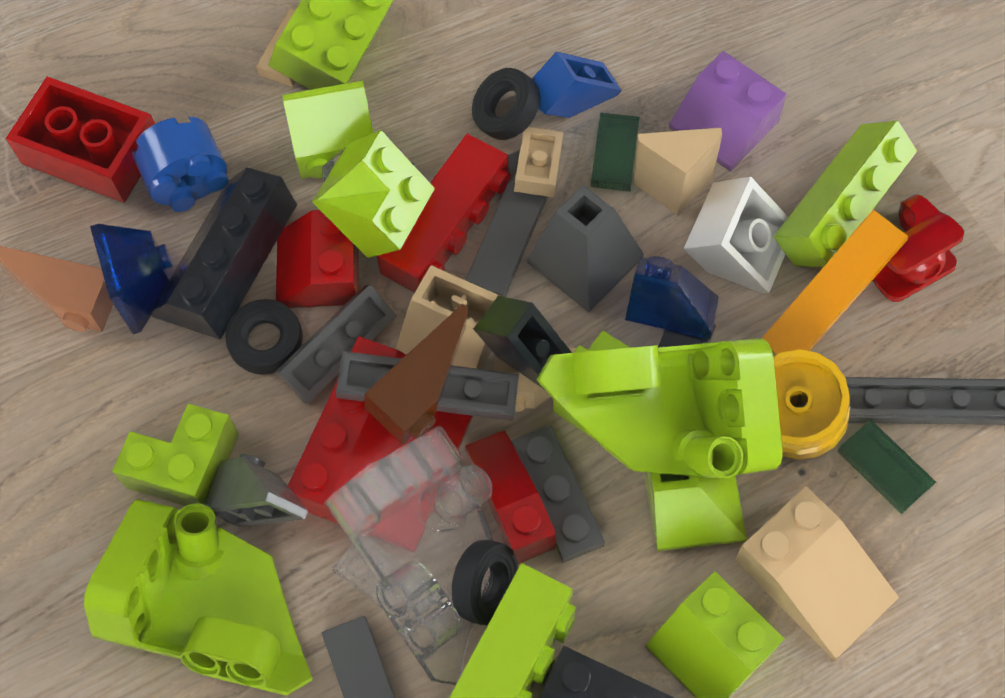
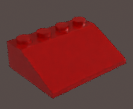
(351, 440)

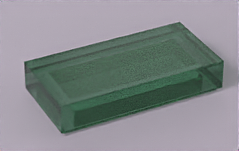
(615, 152)
(886, 466)

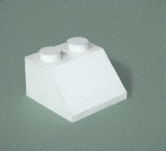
(737, 234)

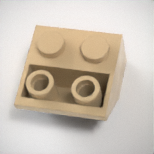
(435, 301)

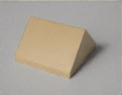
(676, 164)

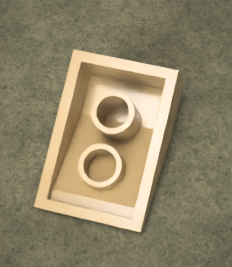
(817, 573)

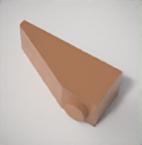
(66, 288)

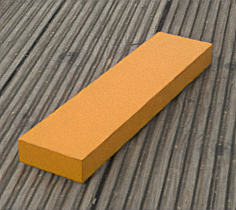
(836, 285)

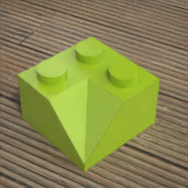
(373, 195)

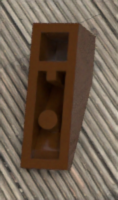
(413, 388)

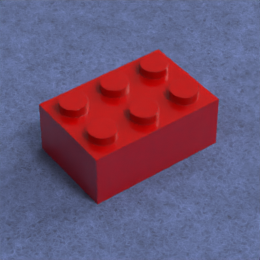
(80, 138)

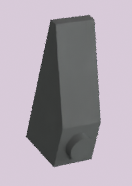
(251, 494)

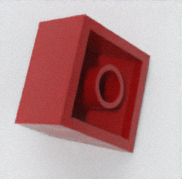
(315, 264)

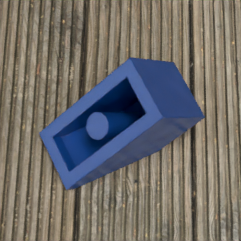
(573, 85)

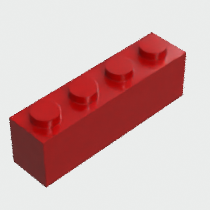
(458, 201)

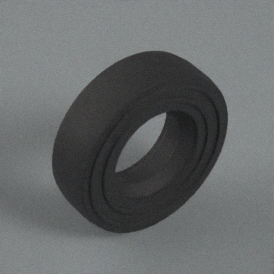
(520, 114)
(254, 314)
(470, 574)

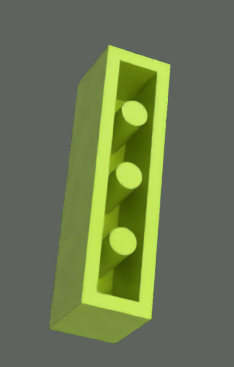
(845, 193)

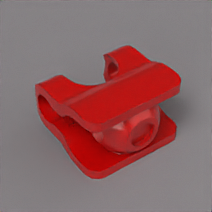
(925, 253)

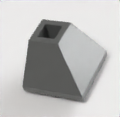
(585, 249)

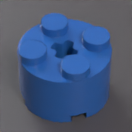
(180, 162)

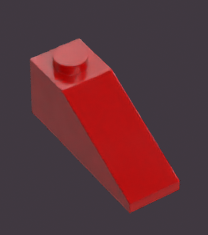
(514, 497)

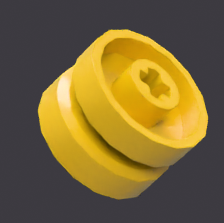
(824, 419)

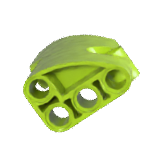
(675, 405)
(195, 596)

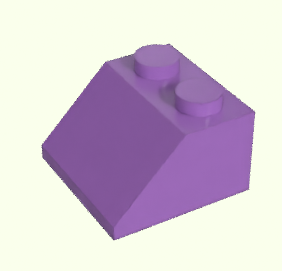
(731, 99)

